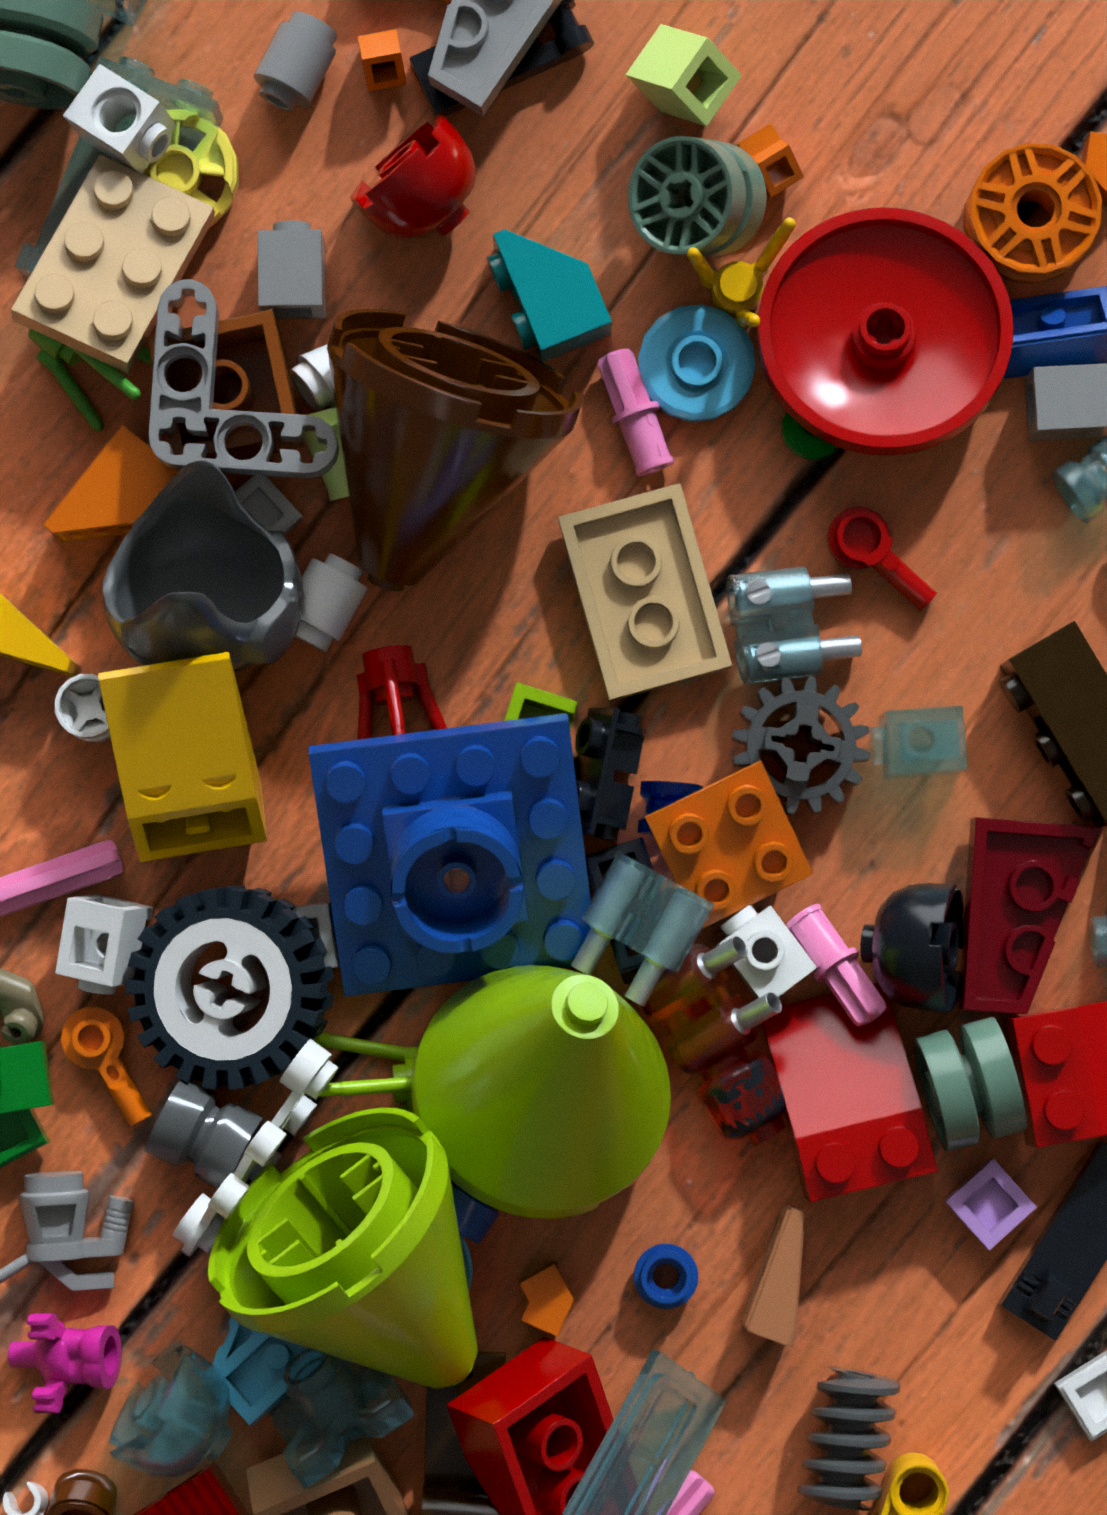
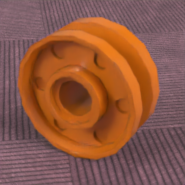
(1055, 182)

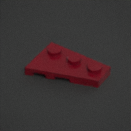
(1014, 905)

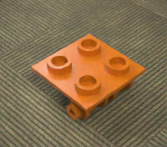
(730, 842)

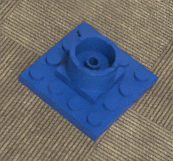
(441, 800)

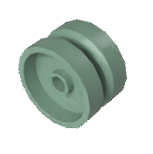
(43, 50)

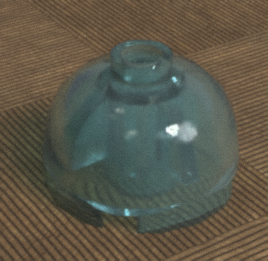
(175, 1417)

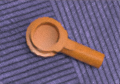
(96, 1041)

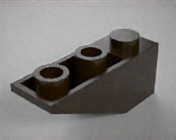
(1067, 701)

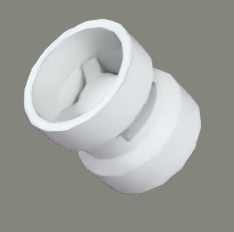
(78, 702)

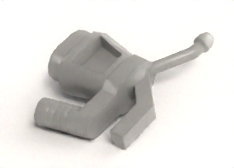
(55, 1222)

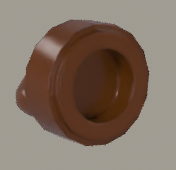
(83, 1494)

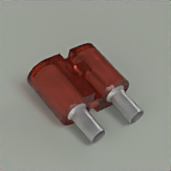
(700, 1013)

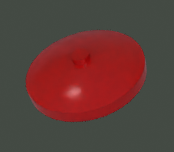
(884, 331)

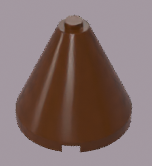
(434, 434)

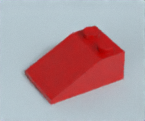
(1061, 1072)
(847, 1098)
(533, 1427)

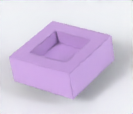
(990, 1203)

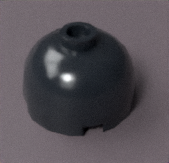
(917, 946)

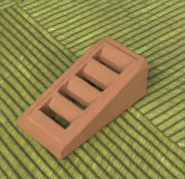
(775, 1293)

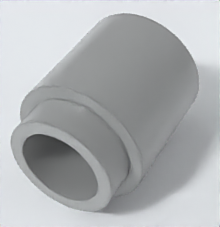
(296, 61)

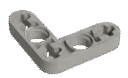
(196, 406)

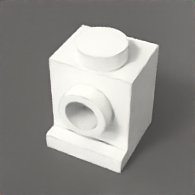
(84, 944)

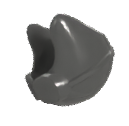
(202, 578)

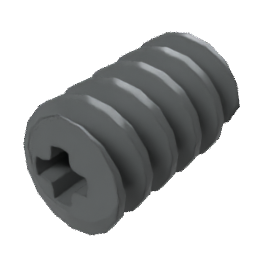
(850, 1438)

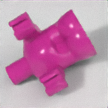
(66, 1358)

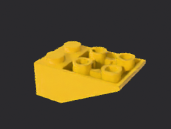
(184, 756)

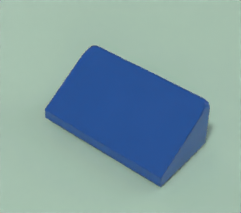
(1058, 330)

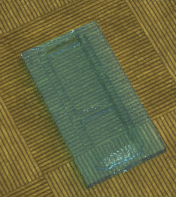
(649, 1443)

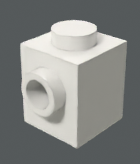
(774, 955)

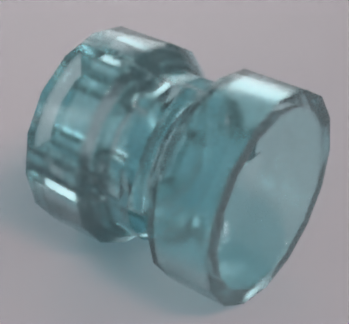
(1085, 483)

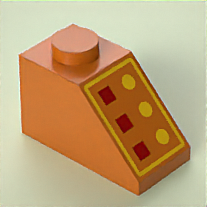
(111, 491)

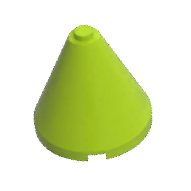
(541, 1090)
(355, 1251)

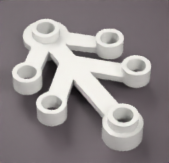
(306, 1074)

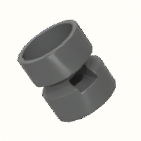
(202, 1133)

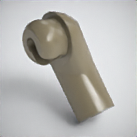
(19, 1009)

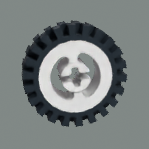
(209, 1044)

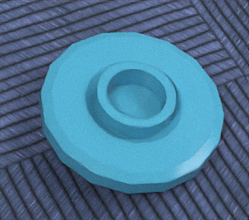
(696, 363)

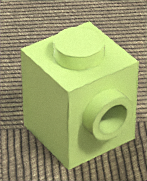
(683, 75)

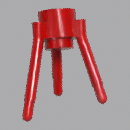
(391, 678)

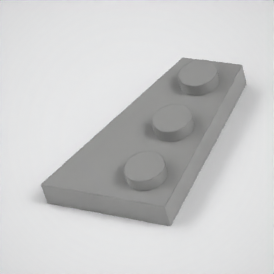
(483, 46)

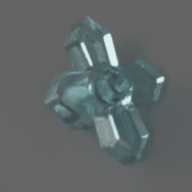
(330, 1407)

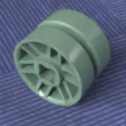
(696, 196)
(970, 1084)

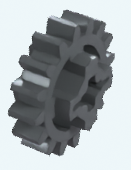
(804, 718)

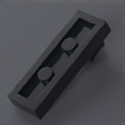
(1065, 1253)

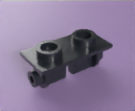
(606, 743)

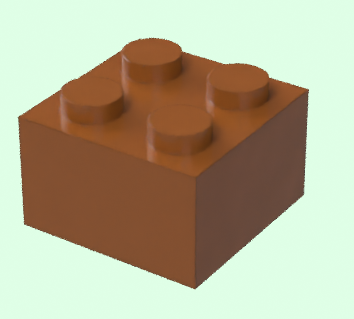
(248, 377)

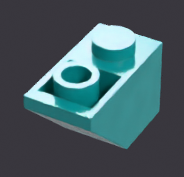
(554, 295)

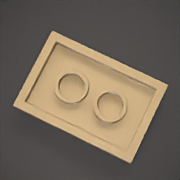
(112, 263)
(644, 592)

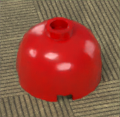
(420, 184)

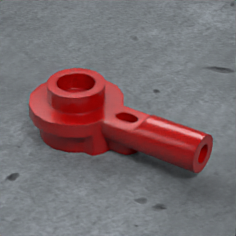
(862, 540)

